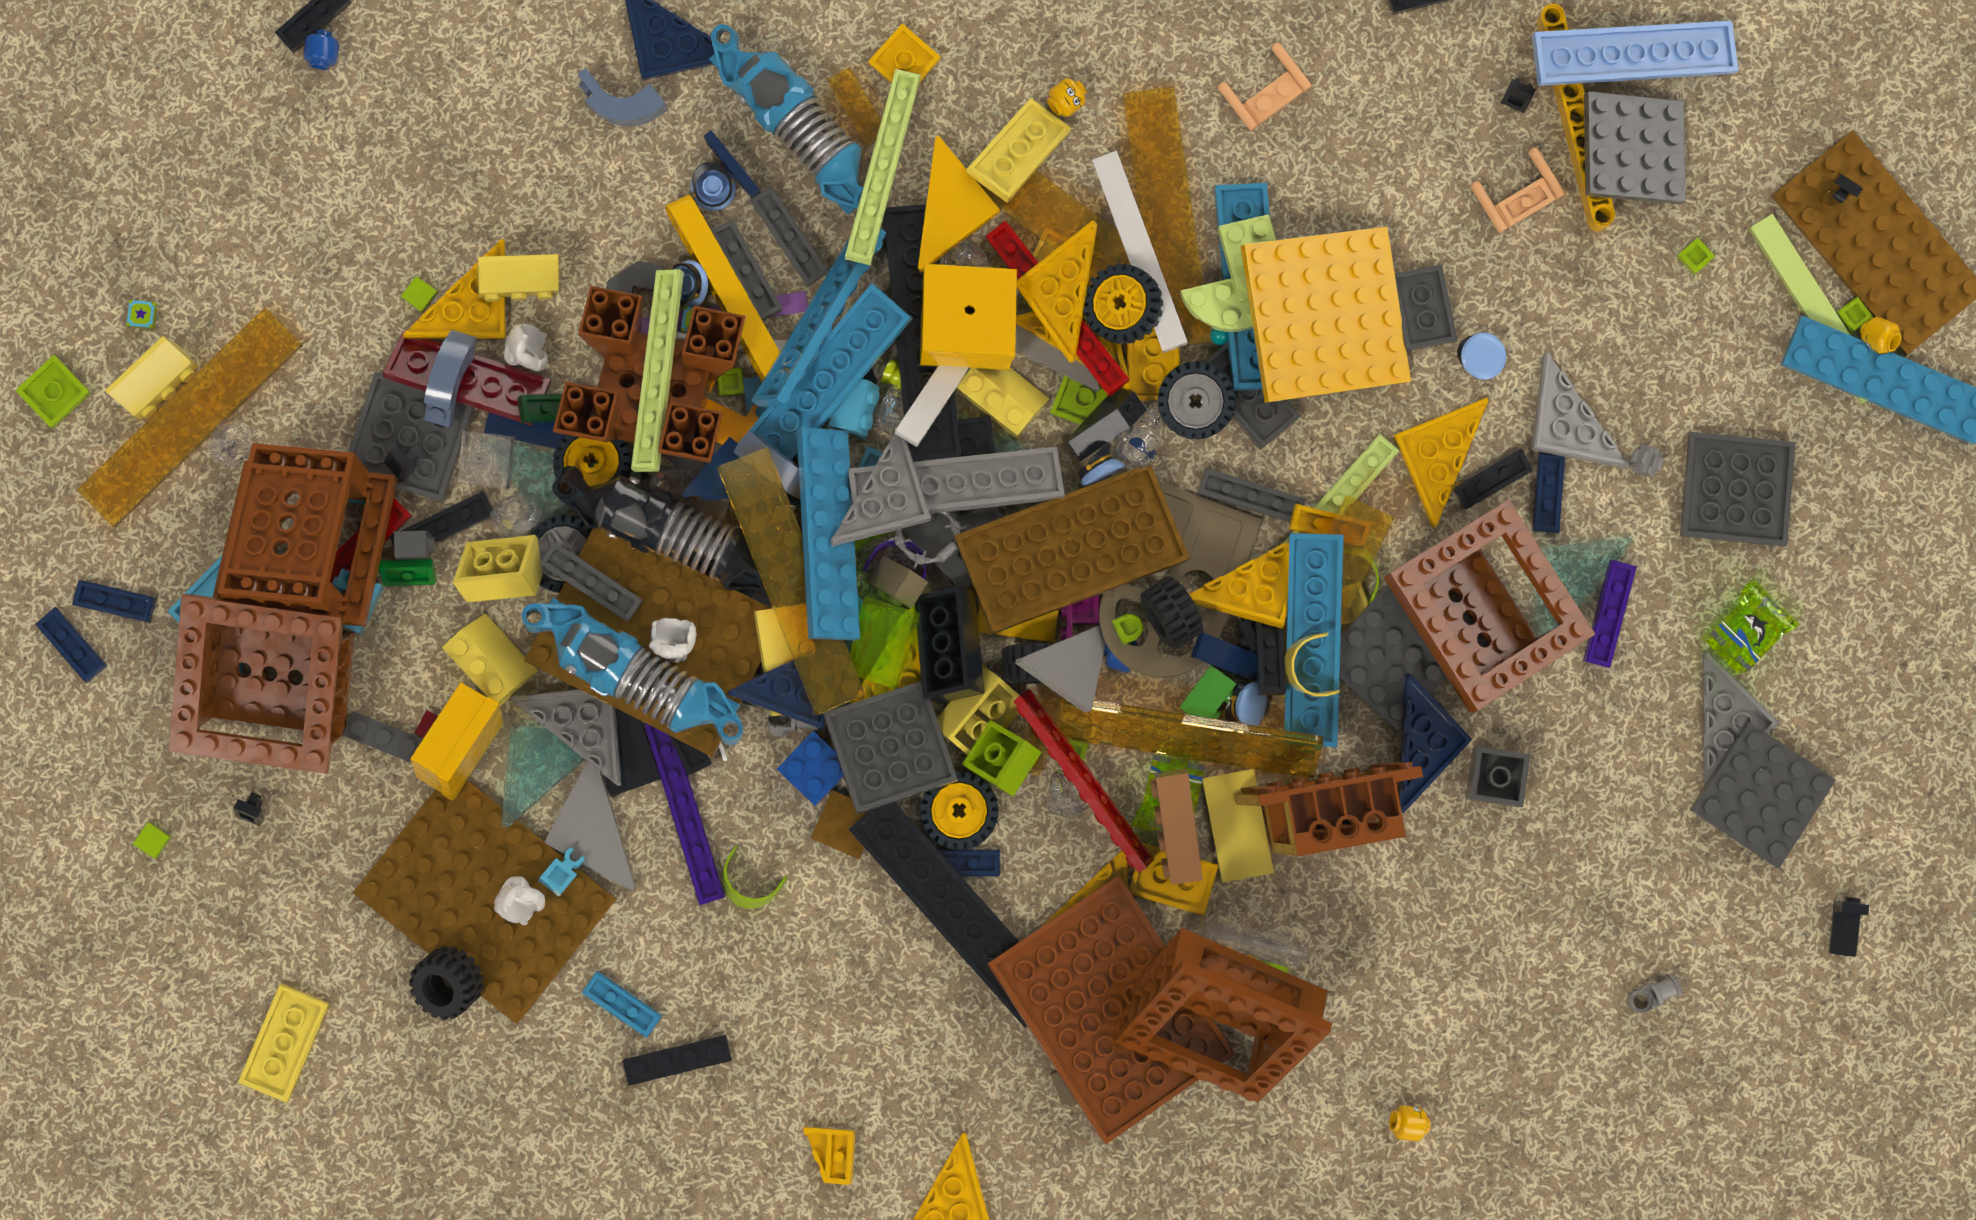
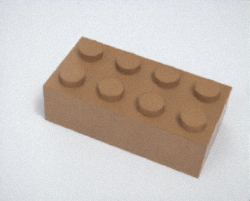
(1178, 826)

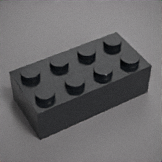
(949, 645)

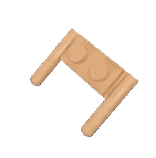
(1273, 96)
(1525, 201)

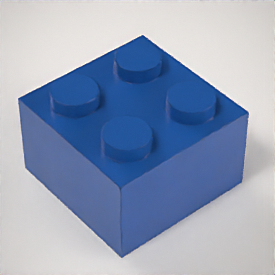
(812, 768)

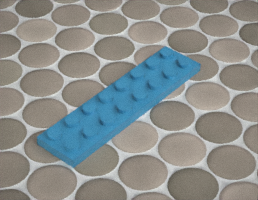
(1232, 205)
(812, 329)
(836, 370)
(1883, 379)
(824, 503)
(1315, 609)

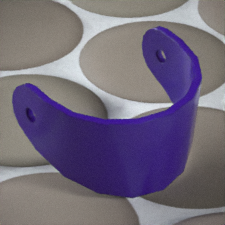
(909, 545)

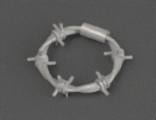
(942, 556)

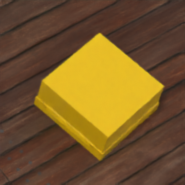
(968, 316)
(457, 741)

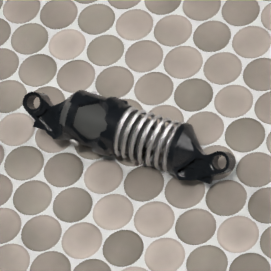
(660, 523)

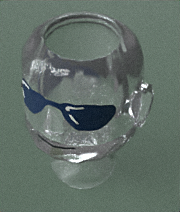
(1140, 442)

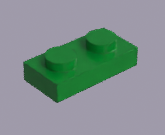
(407, 572)

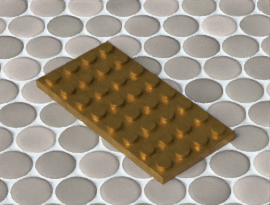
(1879, 242)
(1071, 548)

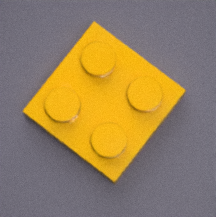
(905, 53)

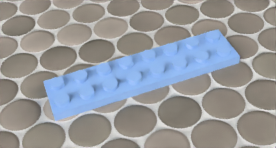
(1634, 53)

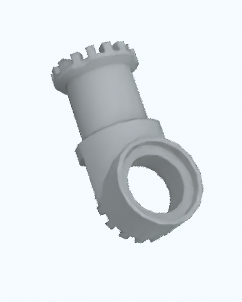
(790, 725)
(1656, 993)

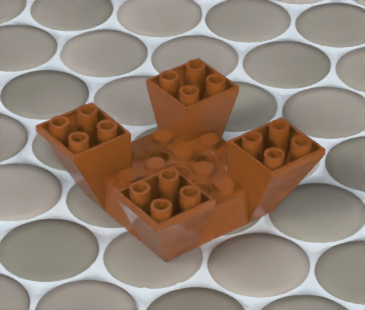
(610, 411)

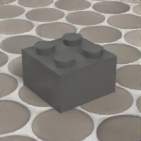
(1497, 777)

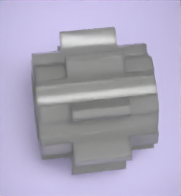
(1647, 460)

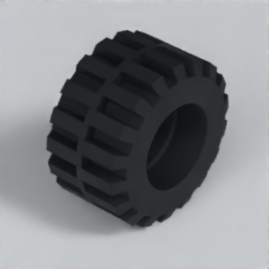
(1172, 612)
(1012, 672)
(458, 971)

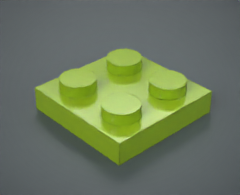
(53, 391)

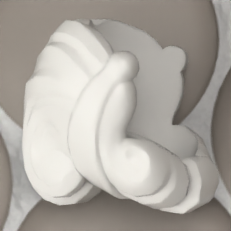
(525, 347)
(672, 639)
(518, 900)

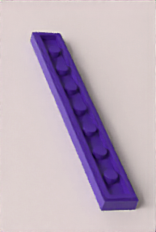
(686, 818)

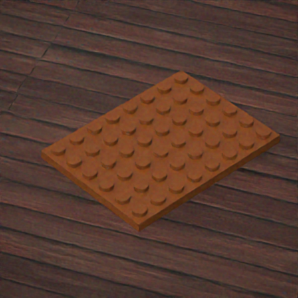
(1076, 993)

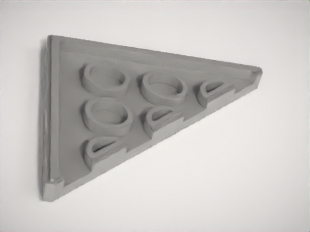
(1051, 357)
(1567, 424)
(888, 498)
(1070, 666)
(1725, 712)
(581, 723)
(592, 829)

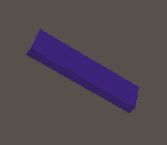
(1610, 613)

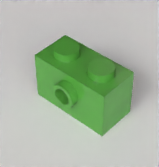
(1209, 694)

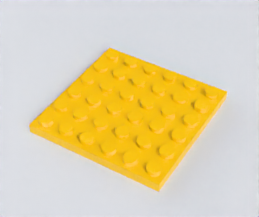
(1325, 314)

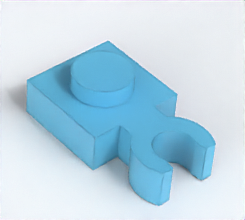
(560, 874)

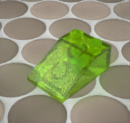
(883, 641)

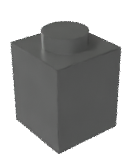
(413, 545)

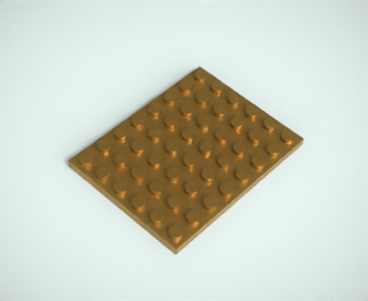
(723, 618)
(442, 888)

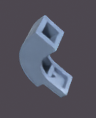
(627, 111)
(446, 375)
(786, 468)

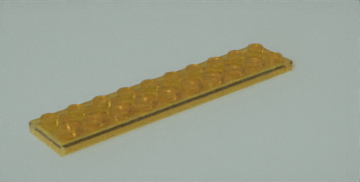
(1165, 195)
(189, 417)
(779, 557)
(1191, 737)

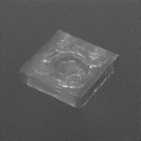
(486, 459)

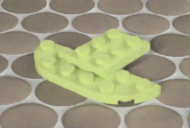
(1226, 302)

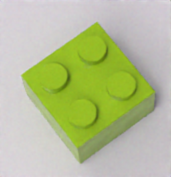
(1001, 758)

